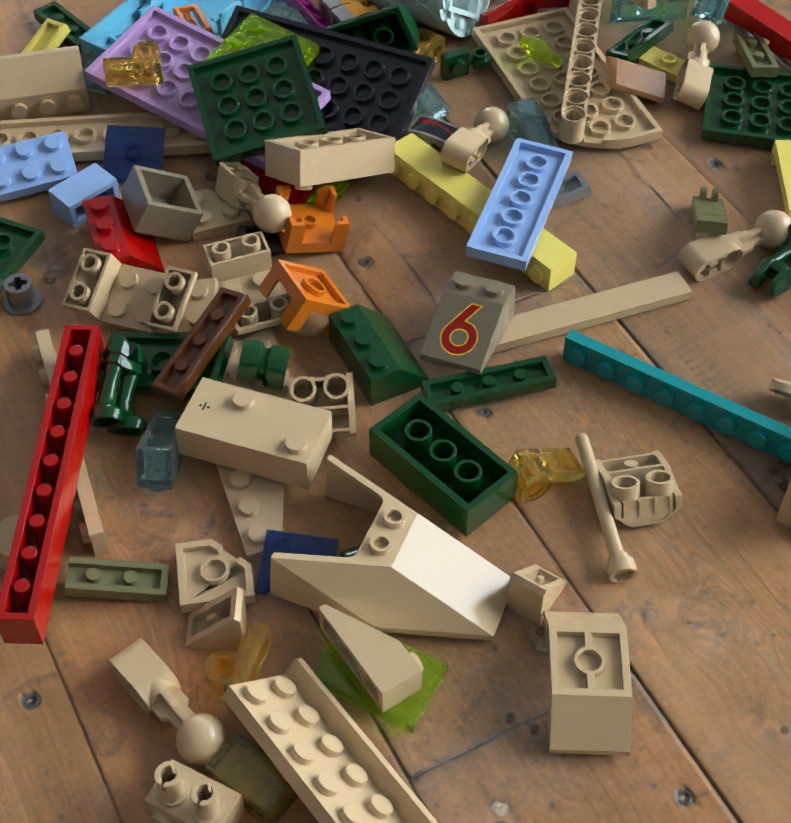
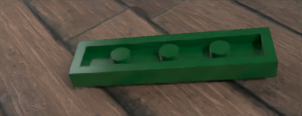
(493, 384)

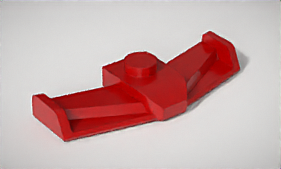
(518, 8)

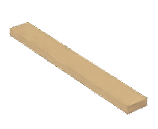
(594, 310)

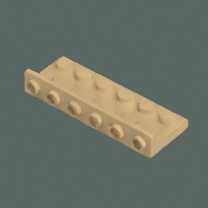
(323, 750)

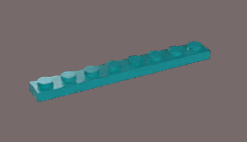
(679, 395)

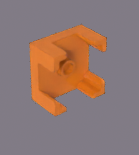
(313, 225)
(310, 292)

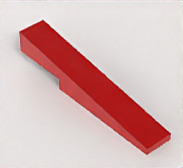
(762, 21)

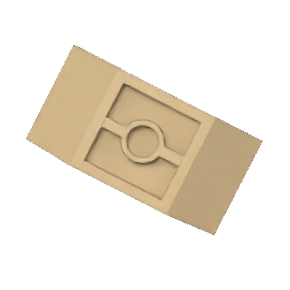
(242, 266)
(127, 294)
(588, 683)

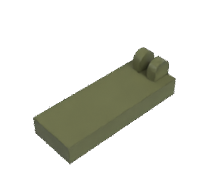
(755, 55)
(709, 213)
(117, 579)

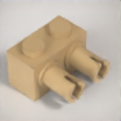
(191, 797)

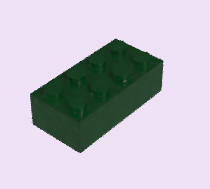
(443, 463)

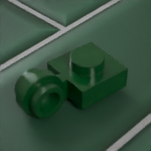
(457, 62)

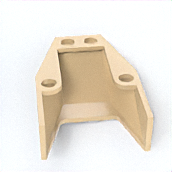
(402, 577)

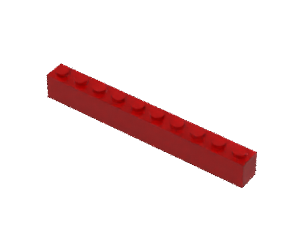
(51, 488)

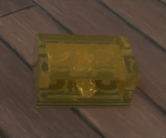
(249, 771)

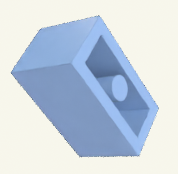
(87, 184)

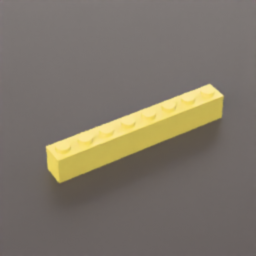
(463, 201)

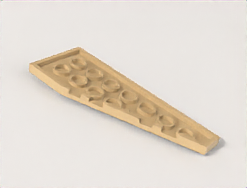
(252, 499)

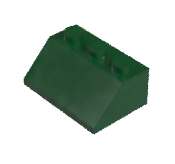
(388, 26)
(374, 353)

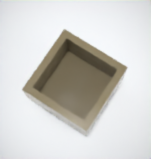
(161, 203)

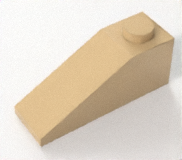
(374, 657)

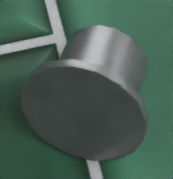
(20, 295)

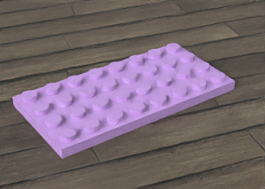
(179, 47)

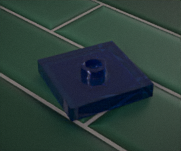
(133, 146)

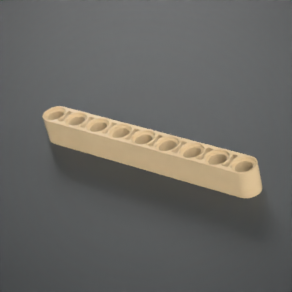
(580, 72)

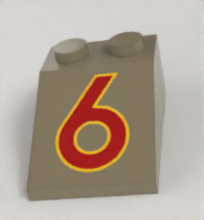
(469, 322)

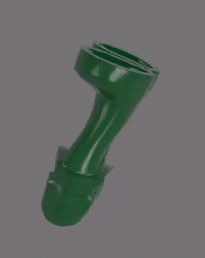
(776, 269)
(112, 411)

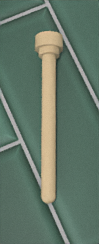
(620, 565)

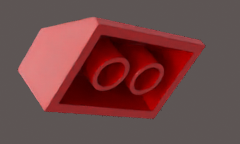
(114, 234)

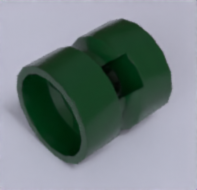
(263, 364)

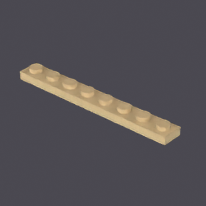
(84, 501)

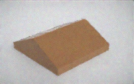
(637, 79)

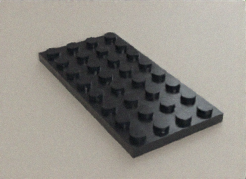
(367, 81)

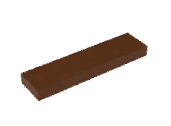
(200, 344)

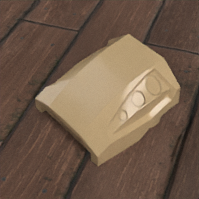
(329, 393)
(640, 488)

